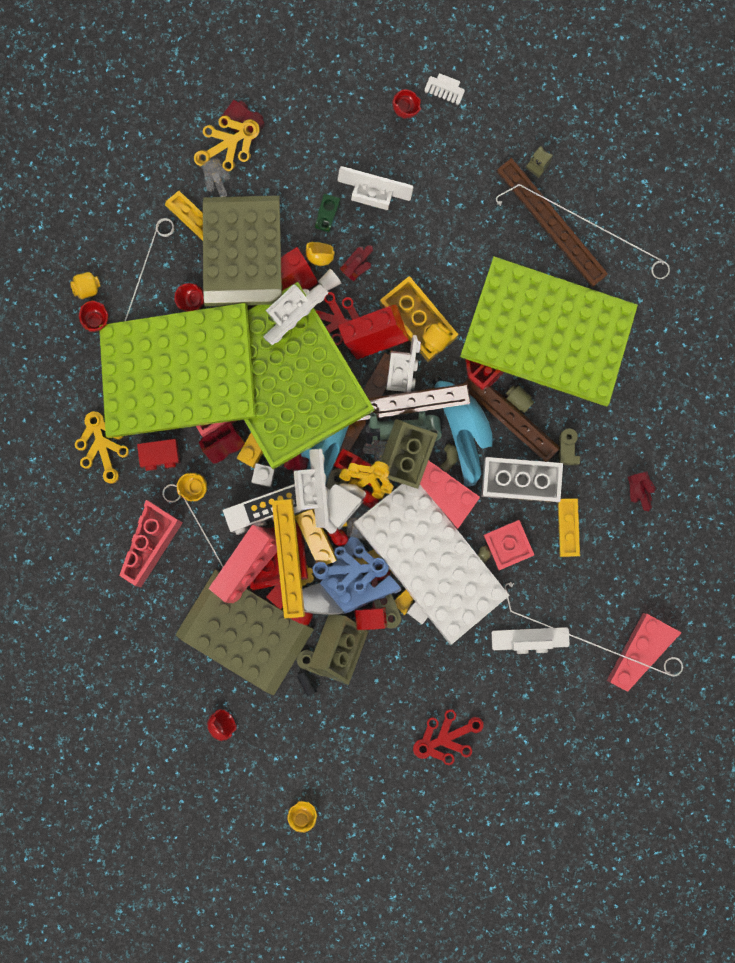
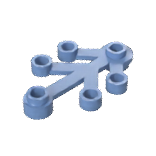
(353, 569)

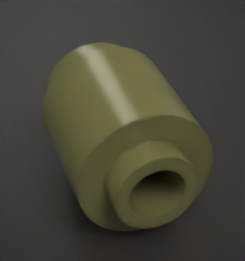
(519, 398)

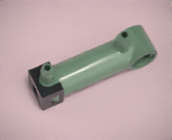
(381, 429)

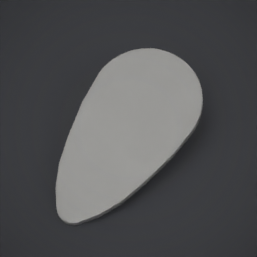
(319, 601)

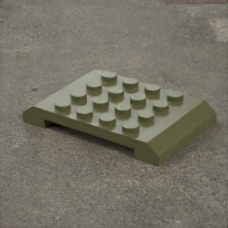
(241, 250)
(245, 636)

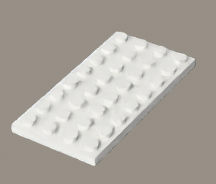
(431, 560)

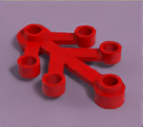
(338, 317)
(444, 738)

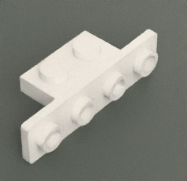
(374, 189)
(290, 309)
(402, 367)
(311, 488)
(530, 639)

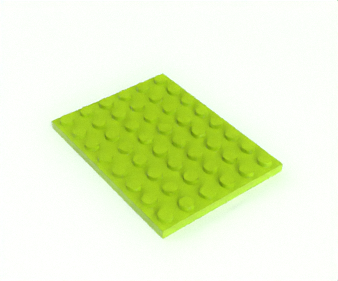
(549, 331)
(177, 371)
(299, 387)

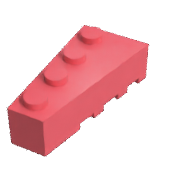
(448, 494)
(149, 542)
(245, 564)
(645, 646)

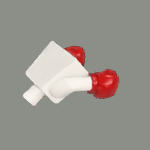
(341, 504)

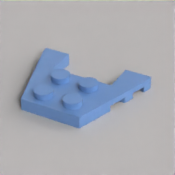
(351, 599)

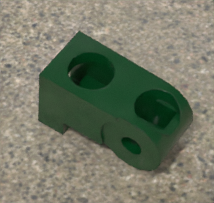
(327, 212)

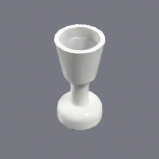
(327, 281)

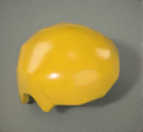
(319, 253)
(192, 486)
(302, 817)

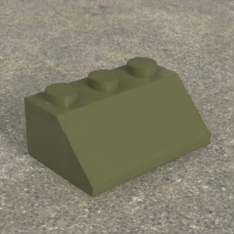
(408, 452)
(338, 649)

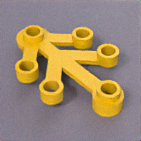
(230, 141)
(100, 444)
(377, 470)

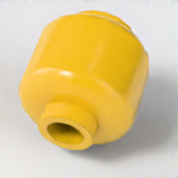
(85, 285)
(437, 337)

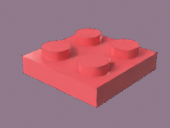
(508, 545)

